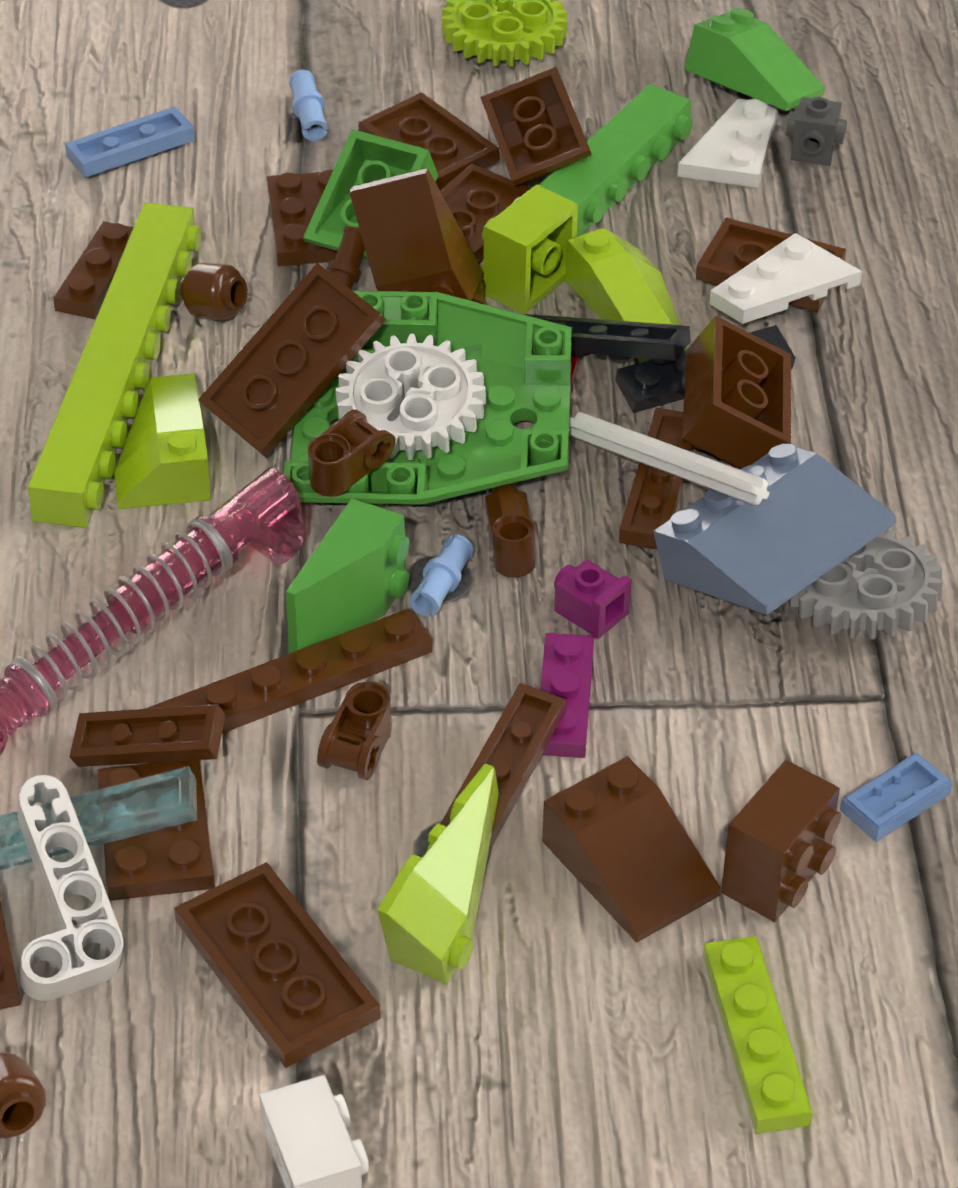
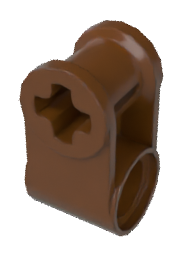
(345, 454)
(358, 730)

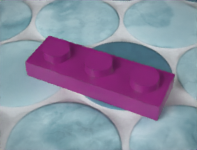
(568, 676)

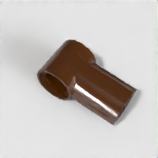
(511, 531)

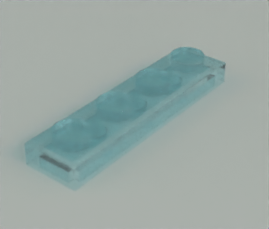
(114, 813)

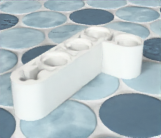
(60, 882)

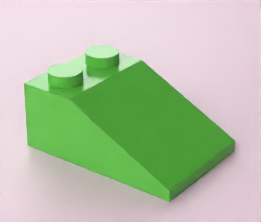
(750, 59)
(362, 161)
(348, 576)

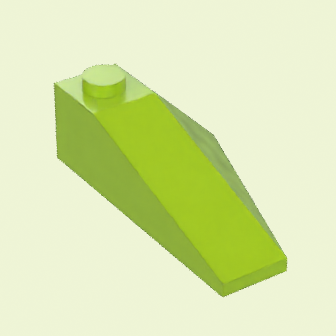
(617, 280)
(165, 448)
(436, 897)

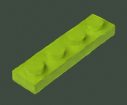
(757, 1035)

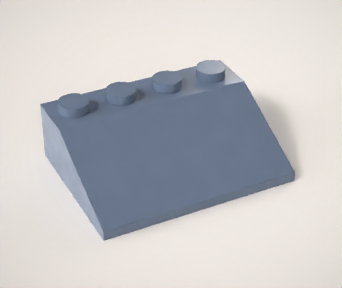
(774, 548)

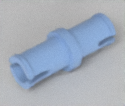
(308, 105)
(441, 575)

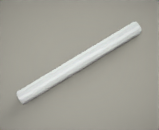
(669, 458)

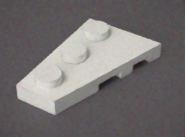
(733, 146)
(780, 276)

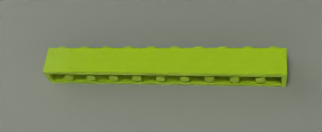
(113, 367)

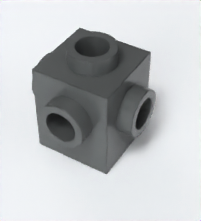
(816, 130)

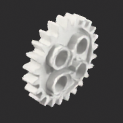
(415, 393)

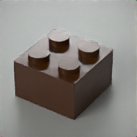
(781, 841)

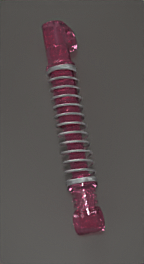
(259, 515)

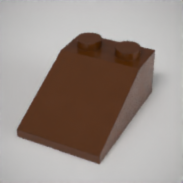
(535, 126)
(414, 237)
(628, 849)

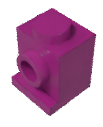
(591, 597)

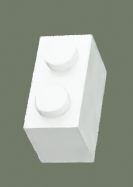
(310, 1136)

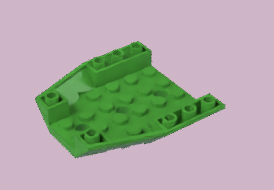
(524, 379)

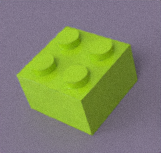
(528, 248)

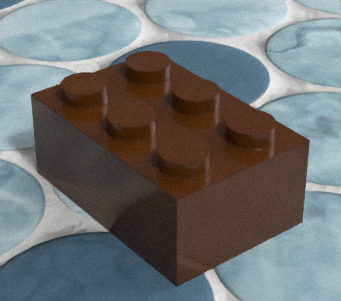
(736, 394)

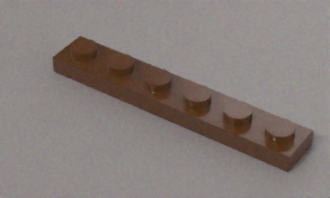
(312, 670)

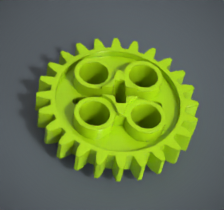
(504, 28)

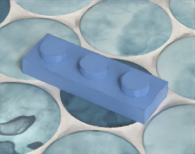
(129, 142)

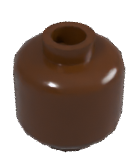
(213, 291)
(20, 1096)

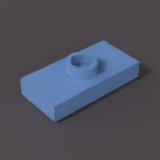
(896, 796)

